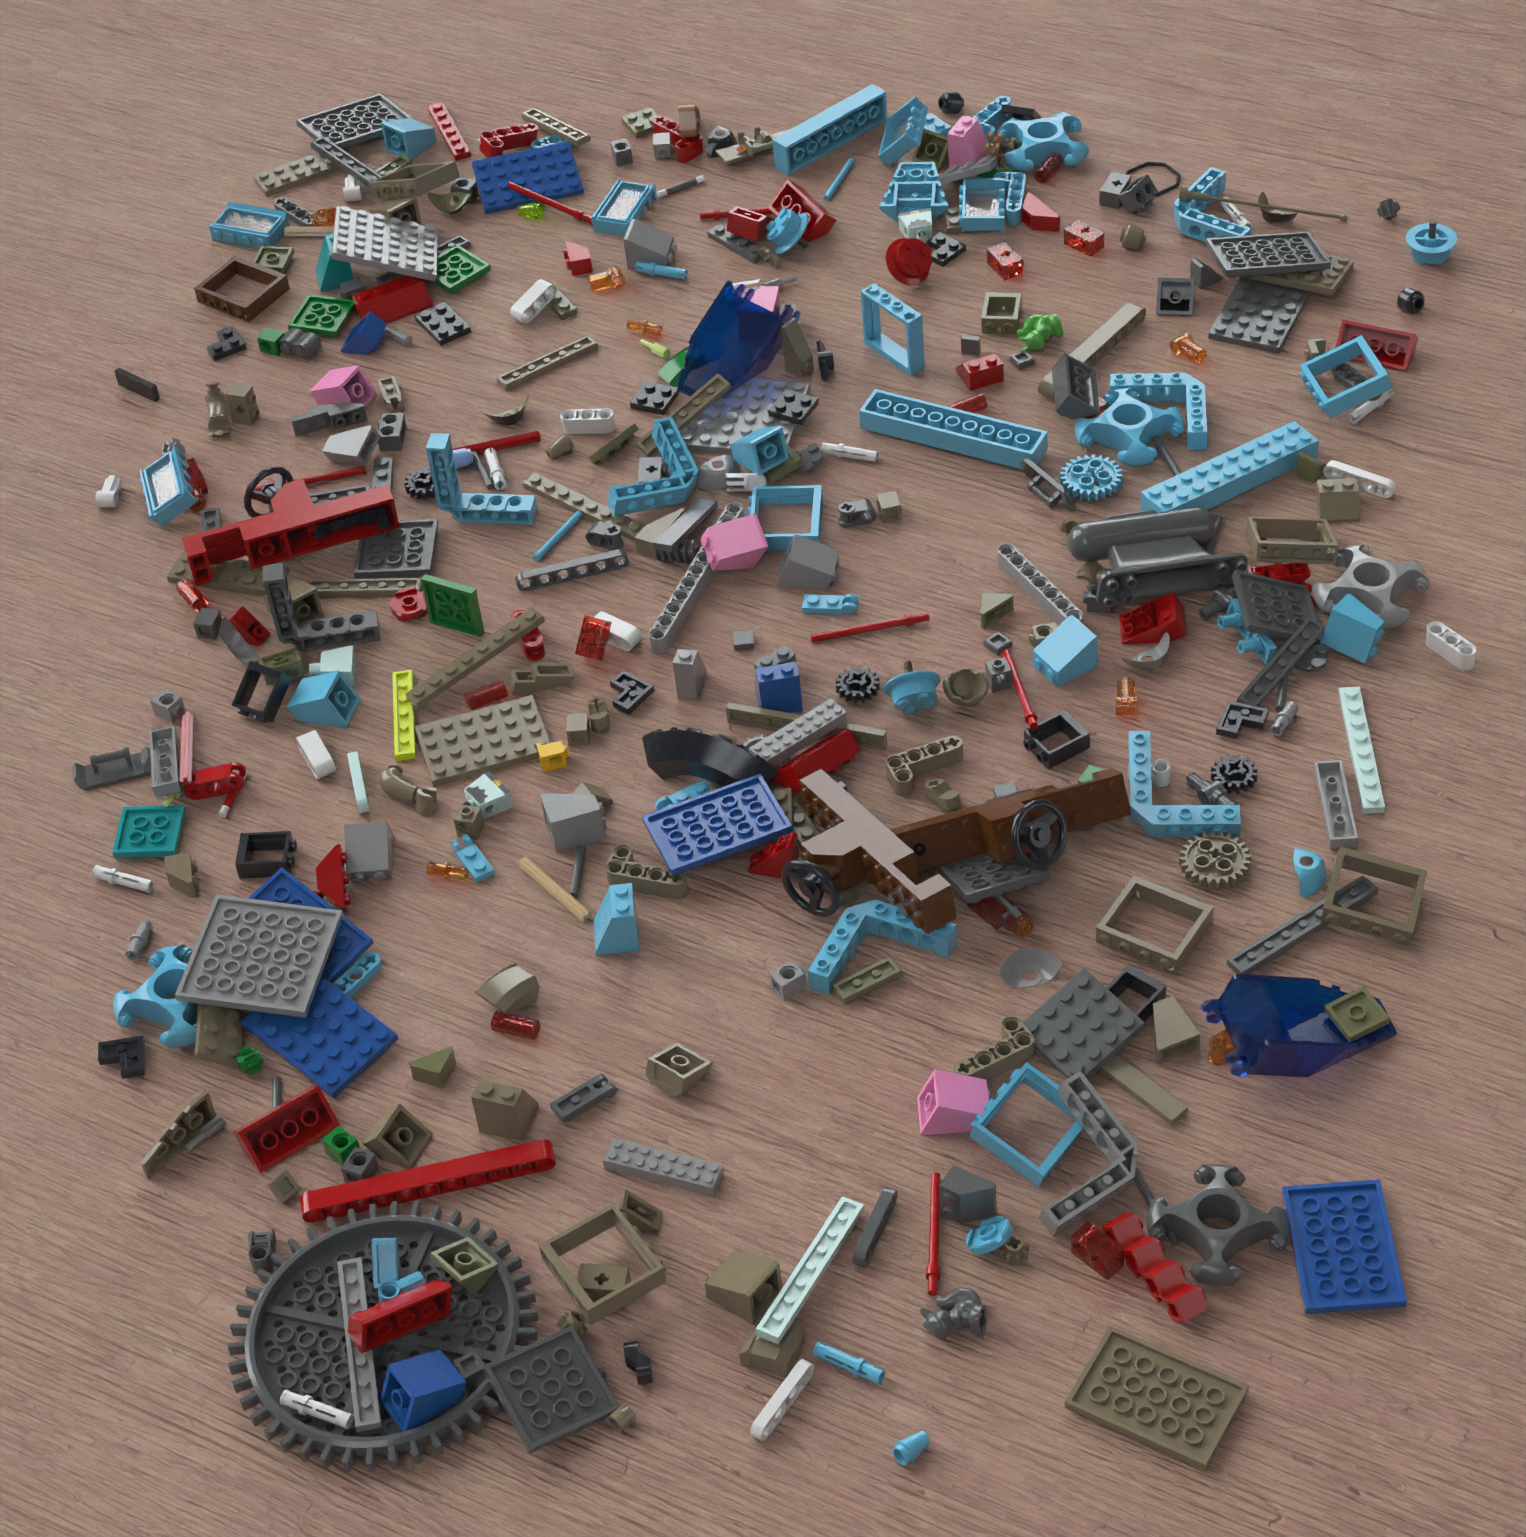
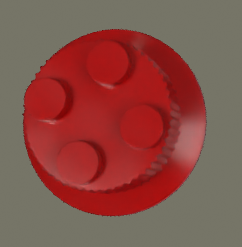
(909, 260)

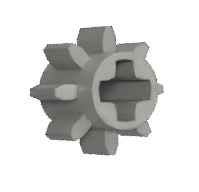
(168, 446)

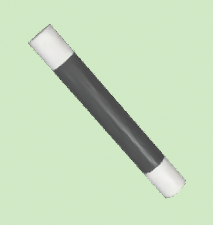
(680, 186)

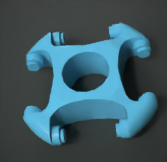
(1041, 138)
(1129, 426)
(151, 1003)

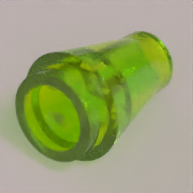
(531, 210)

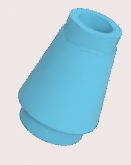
(910, 1448)

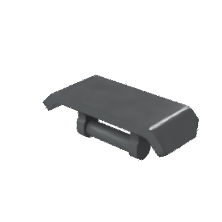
(1033, 470)
(112, 768)

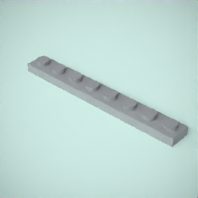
(361, 1366)

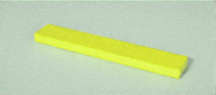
(403, 716)

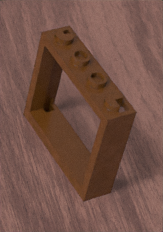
(276, 284)

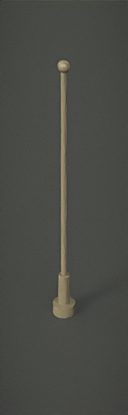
(1184, 194)

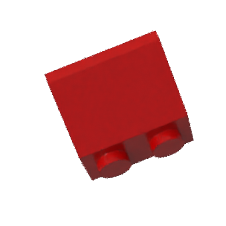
(981, 372)

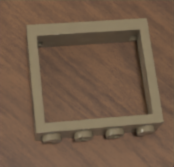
(418, 176)
(1291, 551)
(1381, 869)
(1163, 898)
(586, 1230)

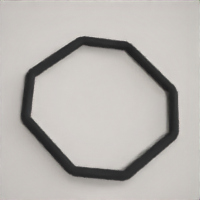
(1159, 164)

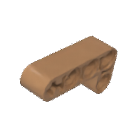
(688, 118)

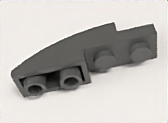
(334, 415)

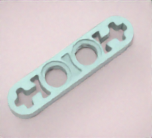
(358, 782)

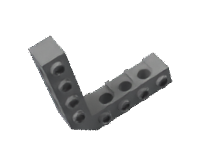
(1113, 1142)

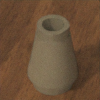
(560, 446)

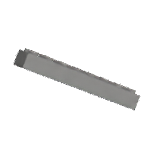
(800, 732)
(164, 761)
(1335, 804)
(663, 1167)

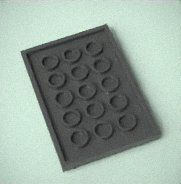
(352, 121)
(1268, 254)
(1259, 315)

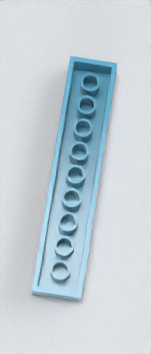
(952, 429)
(1233, 471)

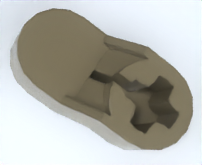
(598, 713)
(942, 794)

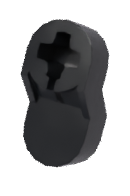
(638, 1362)

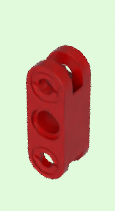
(531, 642)
(216, 781)

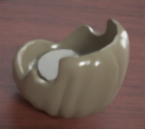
(965, 687)

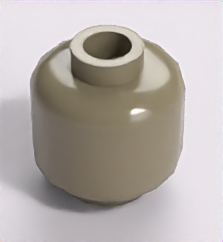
(1132, 237)

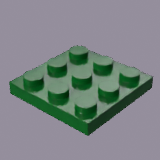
(458, 268)
(322, 315)
(452, 605)

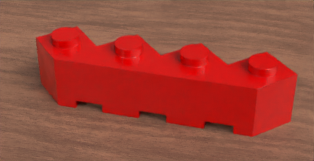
(1163, 1277)

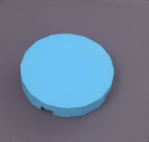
(990, 1235)

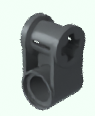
(857, 513)
(605, 535)
(261, 1248)

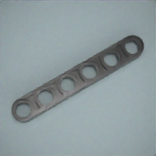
(572, 572)

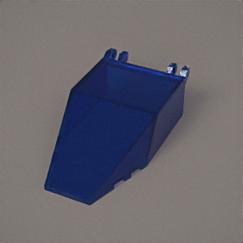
(732, 340)
(1283, 1026)

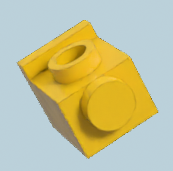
(552, 755)

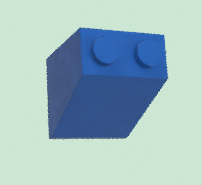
(779, 688)
(421, 1389)

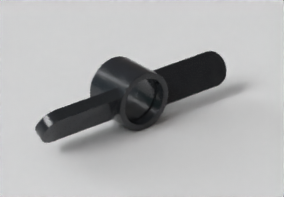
(825, 360)

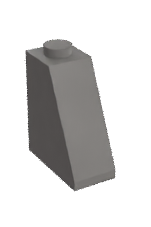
(352, 446)
(688, 673)

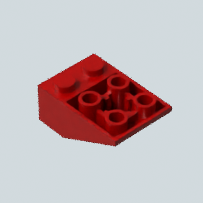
(747, 223)
(1152, 620)

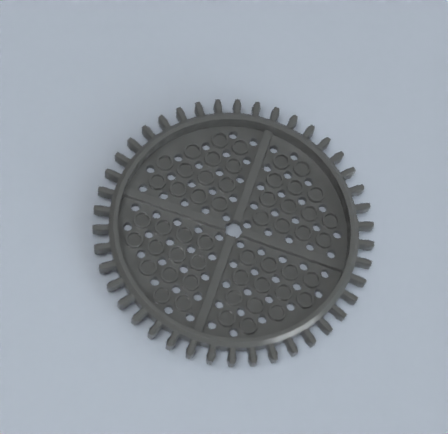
(309, 1268)

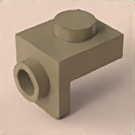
(1314, 348)

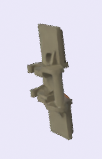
(748, 147)

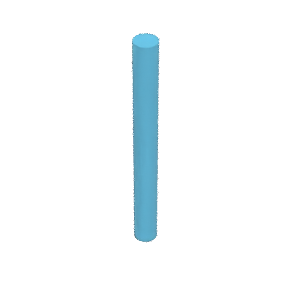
(838, 180)
(557, 536)

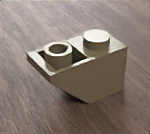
(181, 873)

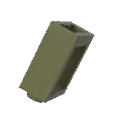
(1001, 302)

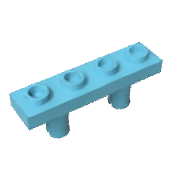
(1253, 642)

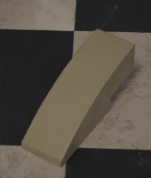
(539, 677)

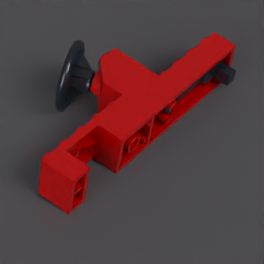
(290, 527)

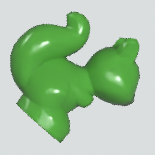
(1038, 329)

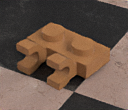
(995, 149)

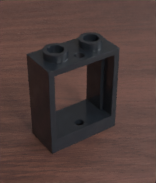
(248, 686)
(1059, 722)
(260, 842)
(1142, 984)

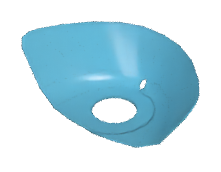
(1310, 877)

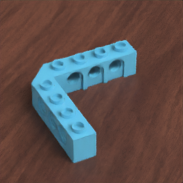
(1199, 225)
(1176, 388)
(663, 491)
(472, 506)
(1171, 819)
(878, 919)

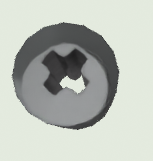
(681, 553)

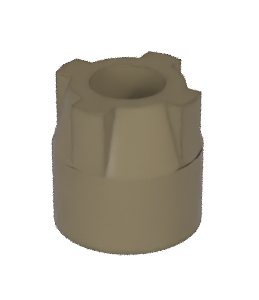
(621, 1418)

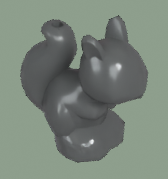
(965, 1311)

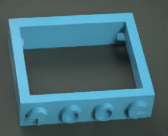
(908, 360)
(1354, 395)
(788, 495)
(1010, 1156)

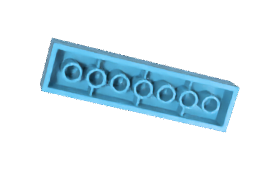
(830, 129)

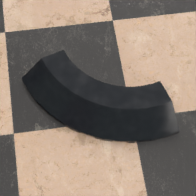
(702, 756)

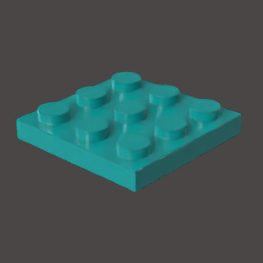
(149, 831)

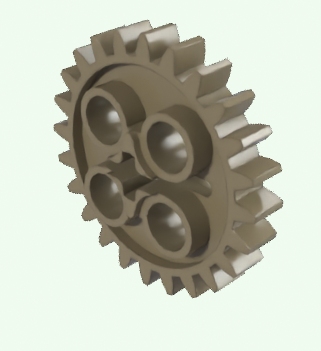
(1215, 860)

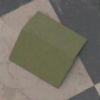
(466, 1263)

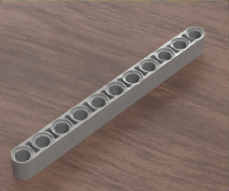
(687, 592)

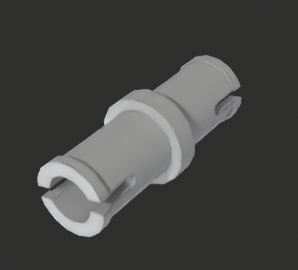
(1284, 719)
(139, 940)

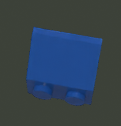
(365, 335)

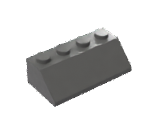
(1074, 388)

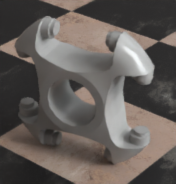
(1386, 579)

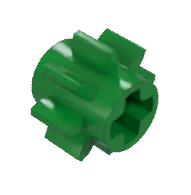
(249, 1060)

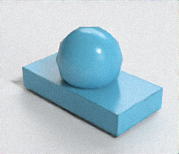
(385, 1260)

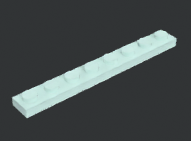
(1361, 750)
(809, 1270)

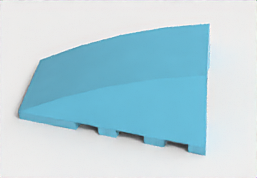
(913, 189)

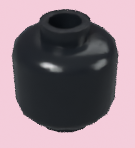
(950, 102)
(1410, 300)

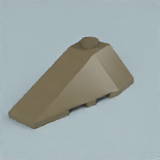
(179, 1131)

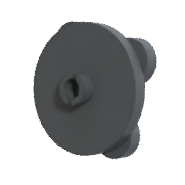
(811, 458)
(1313, 659)

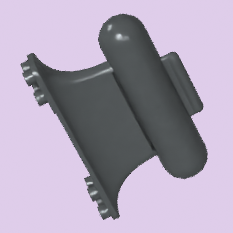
(1154, 554)

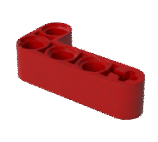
(498, 140)
(686, 148)

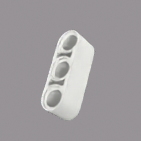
(533, 301)
(587, 421)
(621, 633)
(1450, 645)
(316, 754)

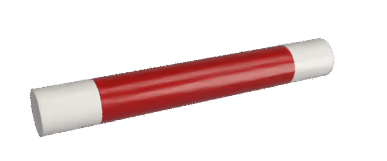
(228, 803)

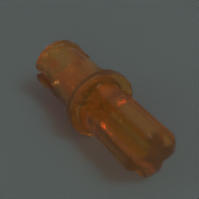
(645, 327)
(447, 870)

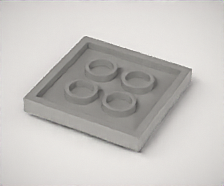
(968, 169)

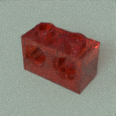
(593, 638)
(1097, 1250)

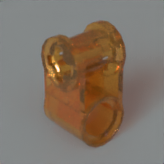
(327, 216)
(1220, 1047)

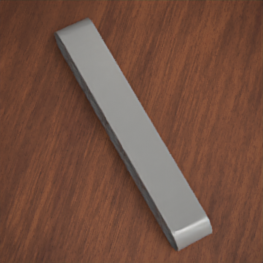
(1036, 585)

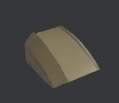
(509, 988)
(676, 1069)
(772, 1356)

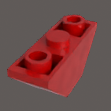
(1038, 215)
(1288, 572)
(774, 856)
(333, 878)

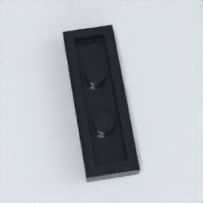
(137, 384)

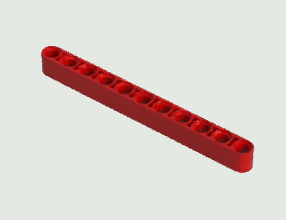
(428, 1180)

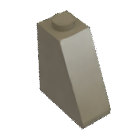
(1173, 1031)

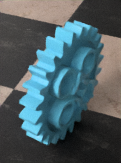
(1091, 477)

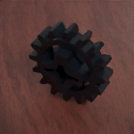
(420, 484)
(857, 684)
(1234, 773)

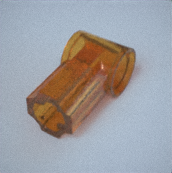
(611, 278)
(1185, 345)
(1126, 700)

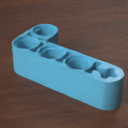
(992, 116)
(1016, 191)

